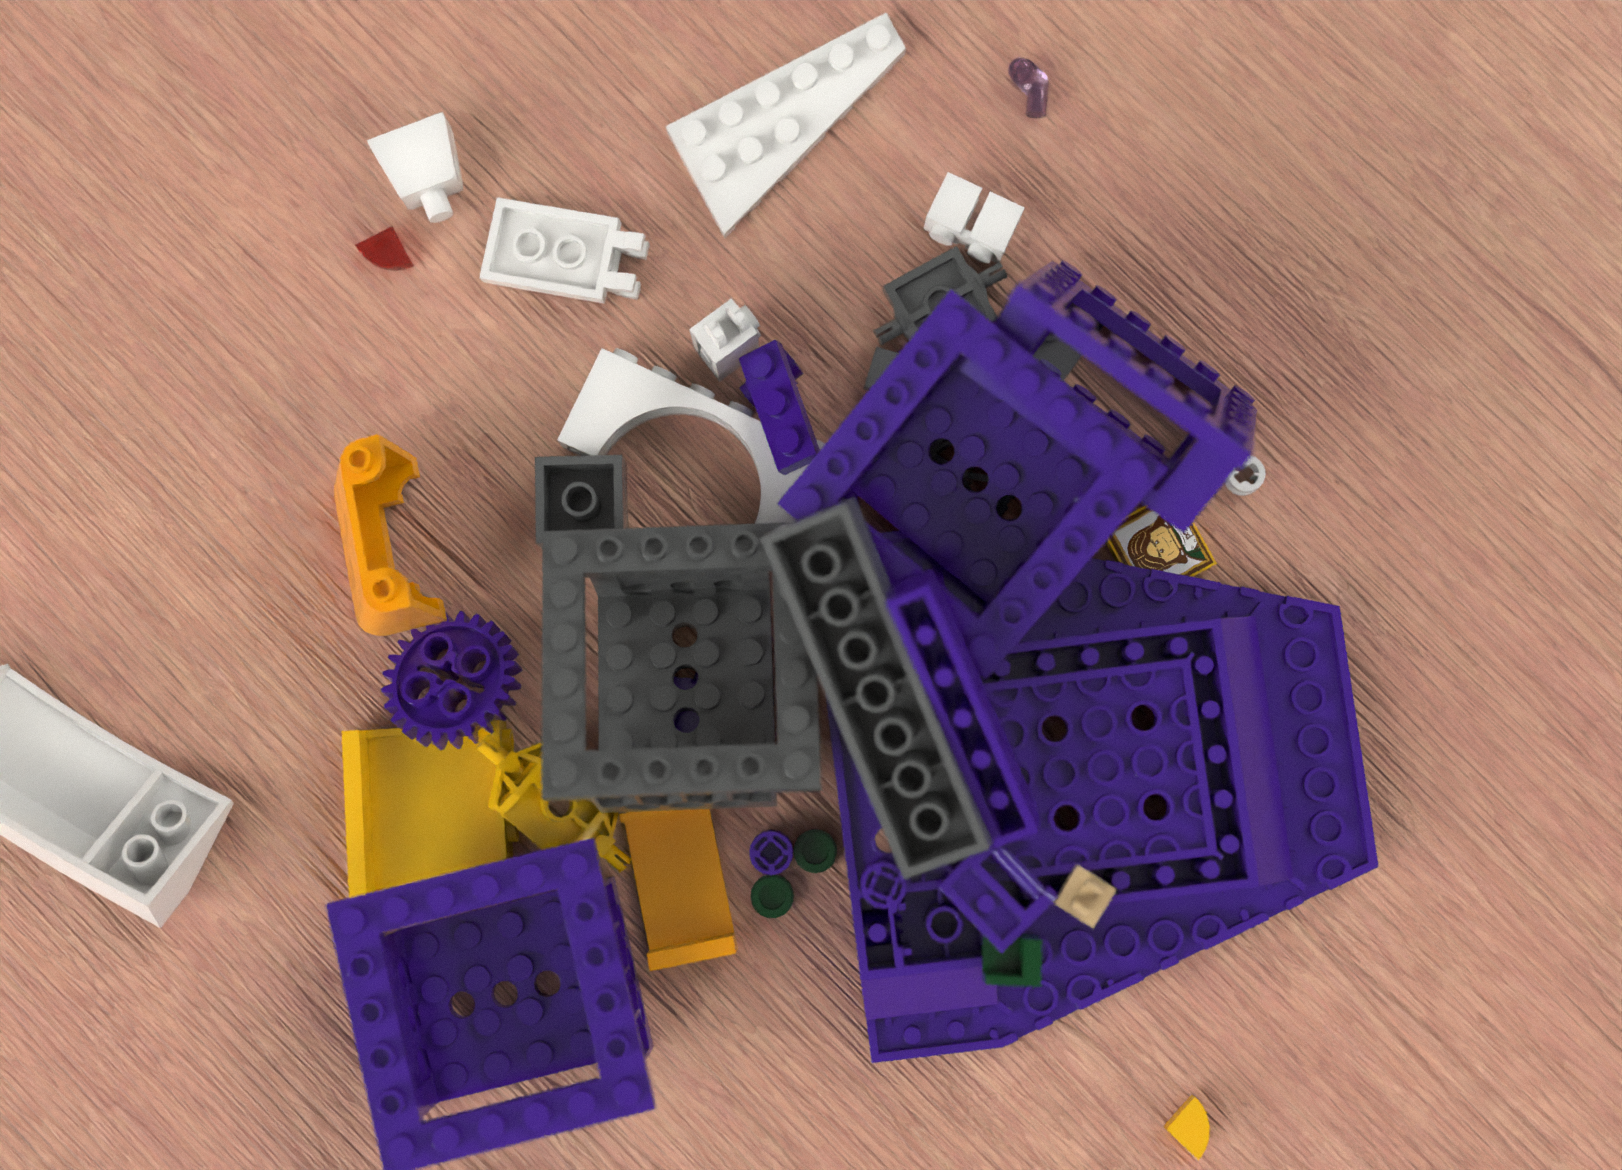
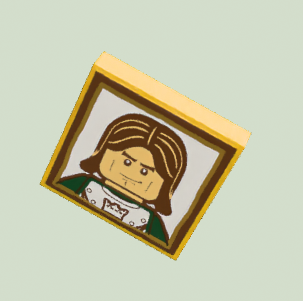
(1154, 543)

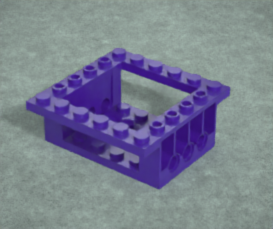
(1218, 432)
(1064, 500)
(426, 1053)

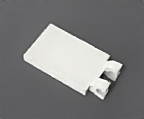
(560, 252)

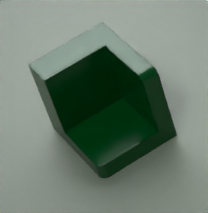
(1016, 965)

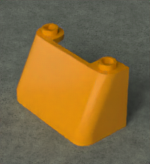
(366, 482)

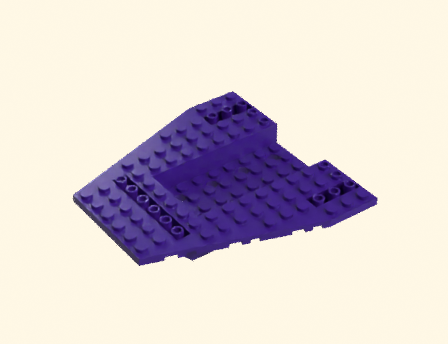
(1243, 746)

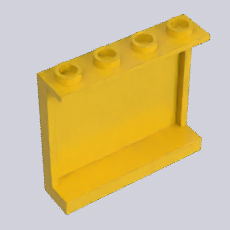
(419, 808)

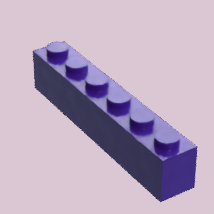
(963, 708)

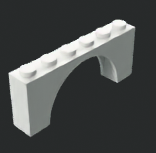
(625, 395)

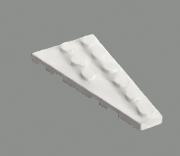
(766, 128)

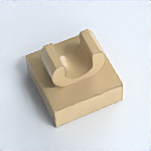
(1084, 895)

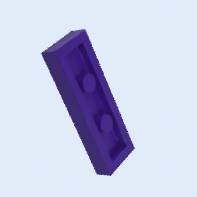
(779, 407)

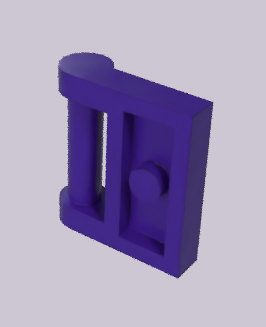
(988, 903)

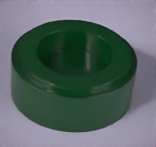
(815, 851)
(772, 896)

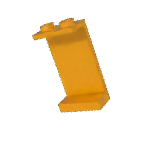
(680, 886)

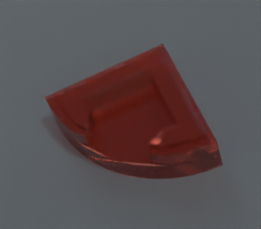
(385, 251)

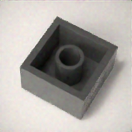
(580, 493)

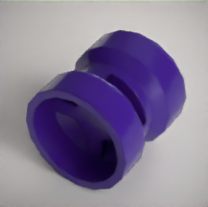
(772, 845)
(885, 878)

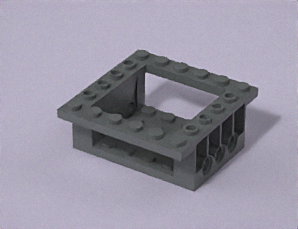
(646, 591)

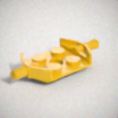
(519, 800)

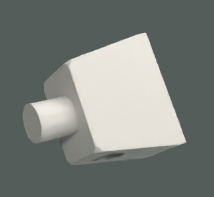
(421, 164)

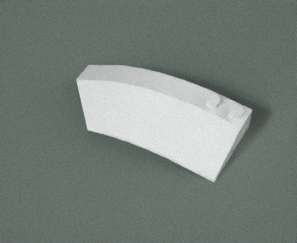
(100, 804)

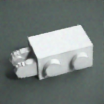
(725, 337)

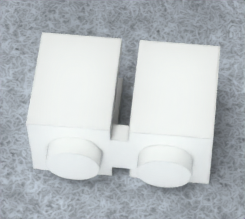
(953, 210)

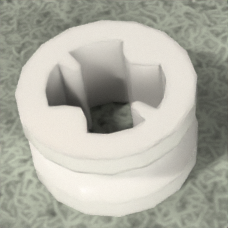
(1245, 487)

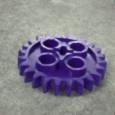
(434, 715)

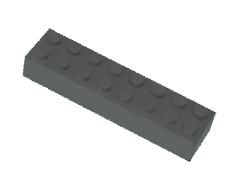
(893, 734)

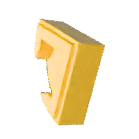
(1190, 1126)

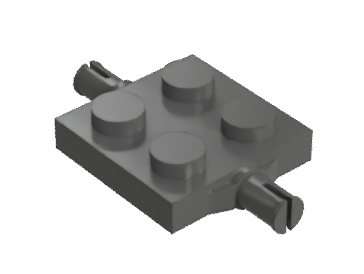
(923, 288)

